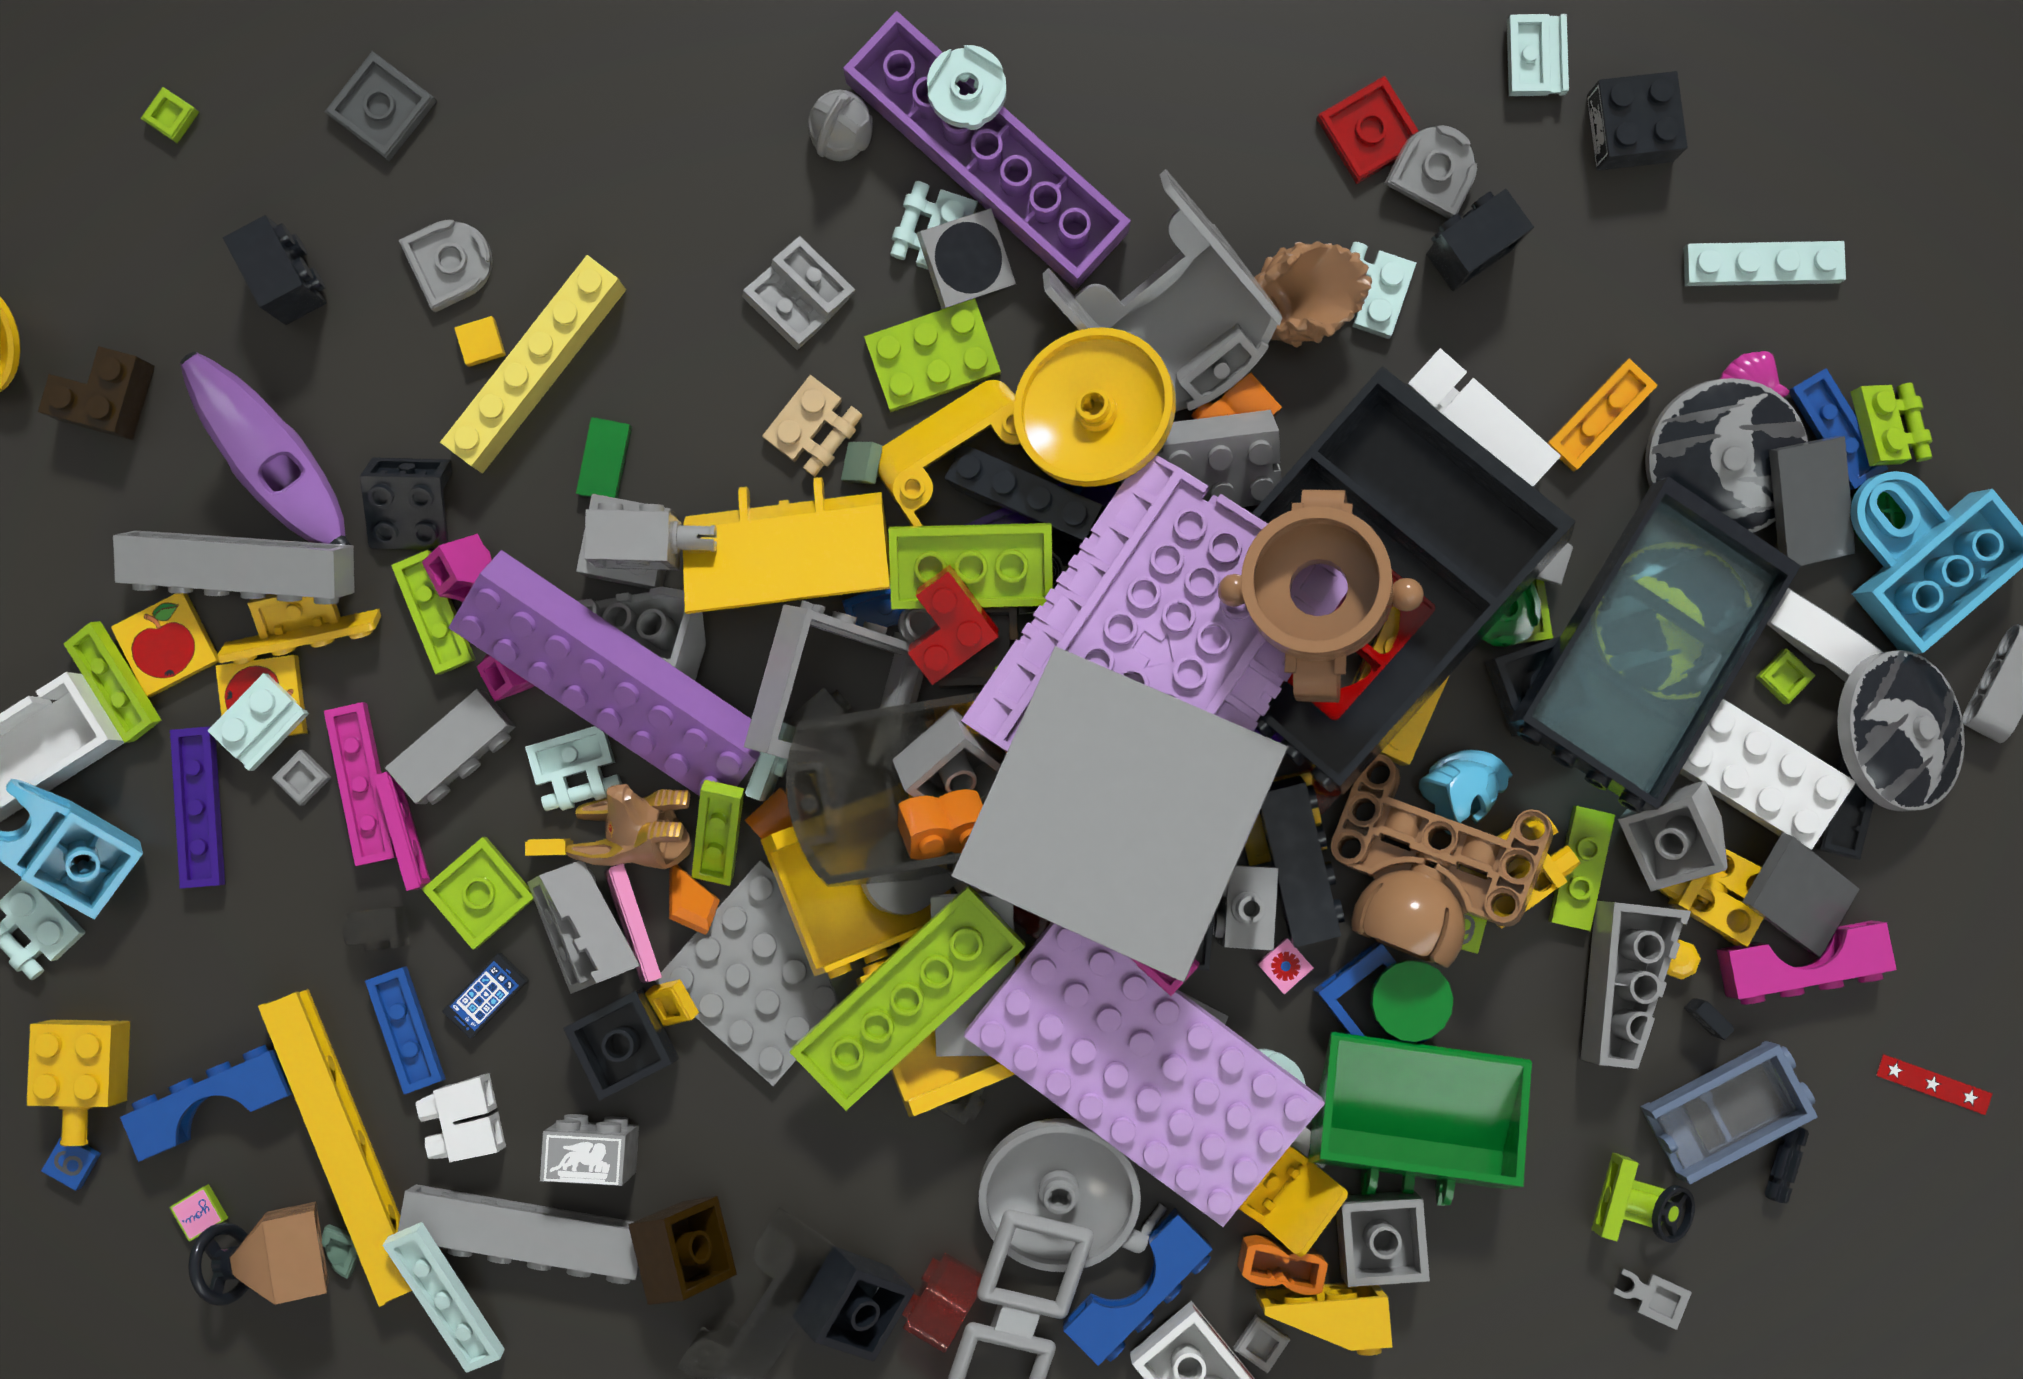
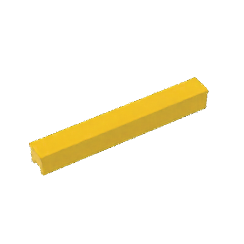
(337, 1136)

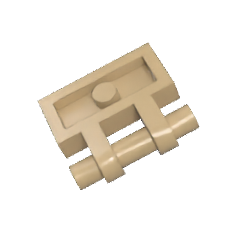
(802, 420)

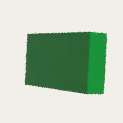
(603, 458)

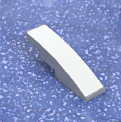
(1820, 635)

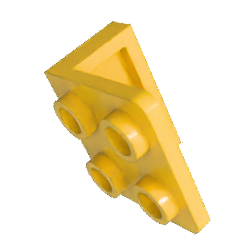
(1295, 1201)

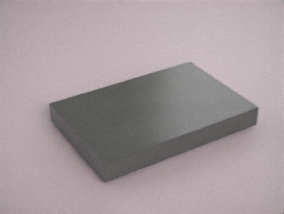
(1812, 500)
(1801, 894)

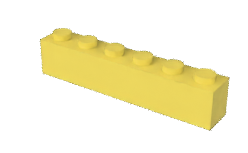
(534, 364)

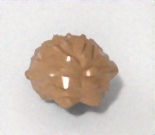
(1314, 289)

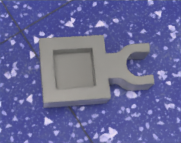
(1658, 1298)

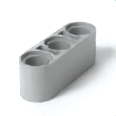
(1999, 695)

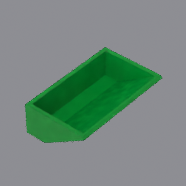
(1422, 1114)

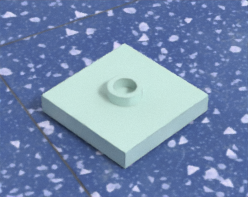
(769, 769)

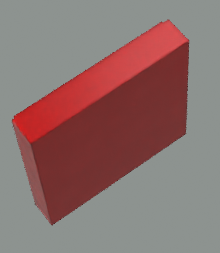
(1368, 129)

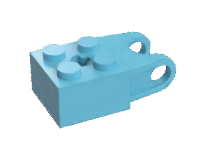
(56, 834)

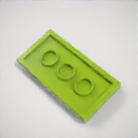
(995, 561)

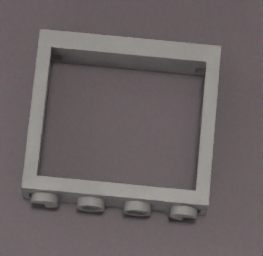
(784, 658)

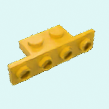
(294, 624)

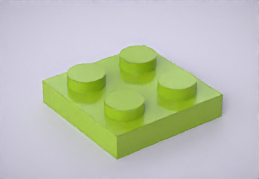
(479, 893)

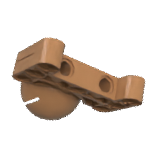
(1424, 906)

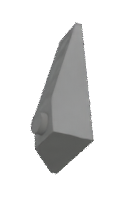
(659, 624)

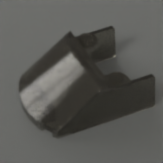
(848, 792)

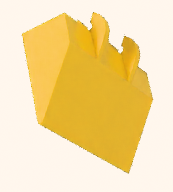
(788, 552)

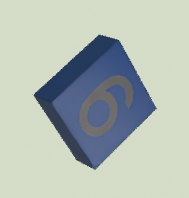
(71, 1164)

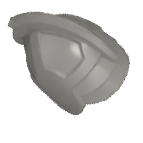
(840, 125)

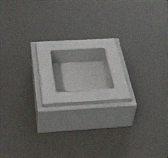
(301, 777)
(1261, 1343)

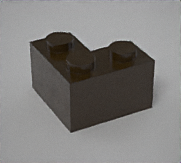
(108, 401)

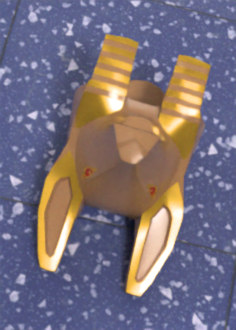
(636, 829)

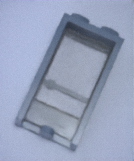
(1730, 1111)

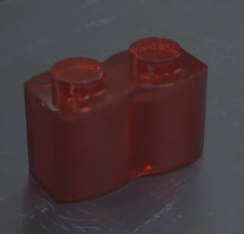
(943, 1302)

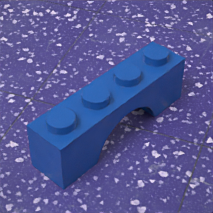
(167, 1122)
(1103, 1324)

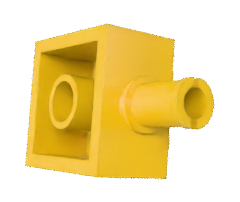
(78, 1069)

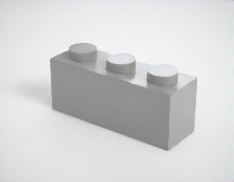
(451, 748)

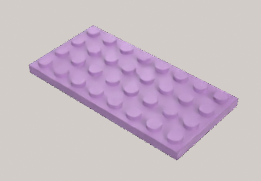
(1144, 1070)

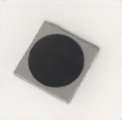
(966, 258)

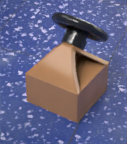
(276, 1259)

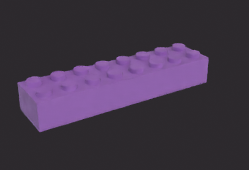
(997, 164)
(604, 676)

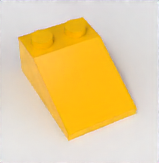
(1340, 1314)

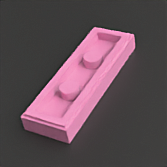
(632, 922)

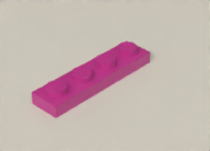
(355, 766)

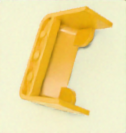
(908, 455)

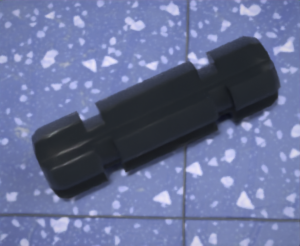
(1786, 1165)

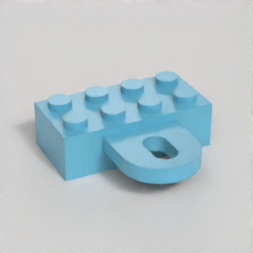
(1937, 562)

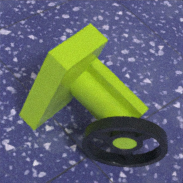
(1640, 1203)

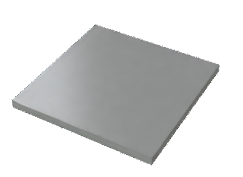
(1120, 813)

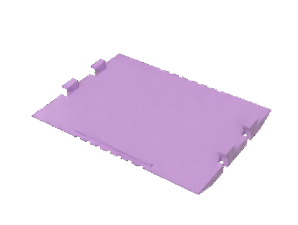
(1151, 607)

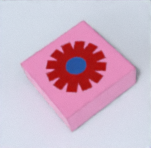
(1285, 965)

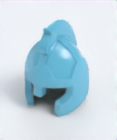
(1465, 784)

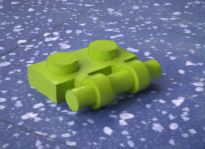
(1882, 427)

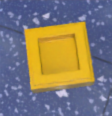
(480, 341)
(547, 846)
(671, 1002)

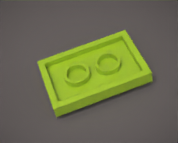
(932, 355)

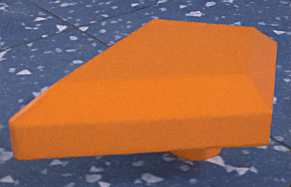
(690, 901)

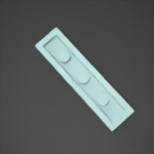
(1764, 263)
(443, 1297)

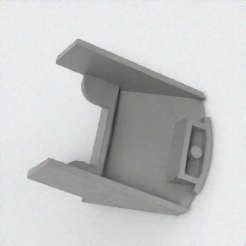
(1195, 311)

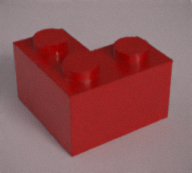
(959, 630)

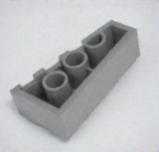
(1626, 978)

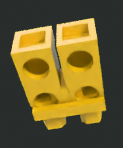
(1550, 877)
(1712, 905)

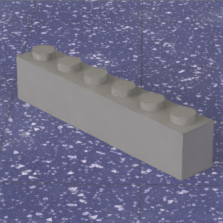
(235, 565)
(523, 1233)

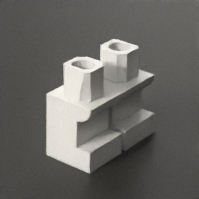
(463, 1138)

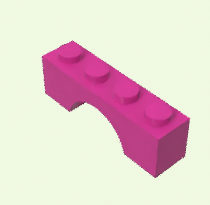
(453, 572)
(1853, 952)

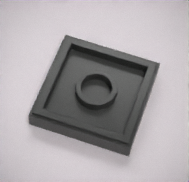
(380, 106)

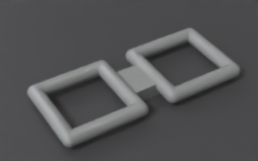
(1019, 1312)

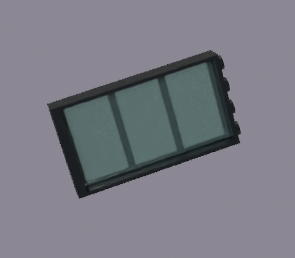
(1654, 646)

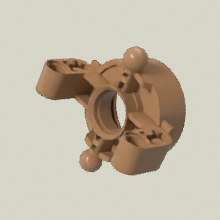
(1312, 534)

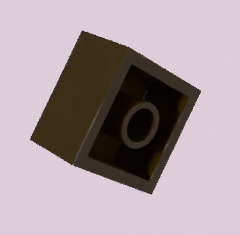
(682, 1250)

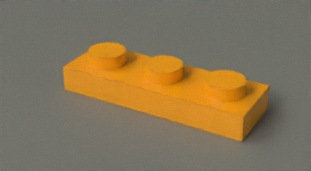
(1602, 414)

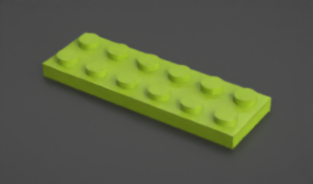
(907, 997)

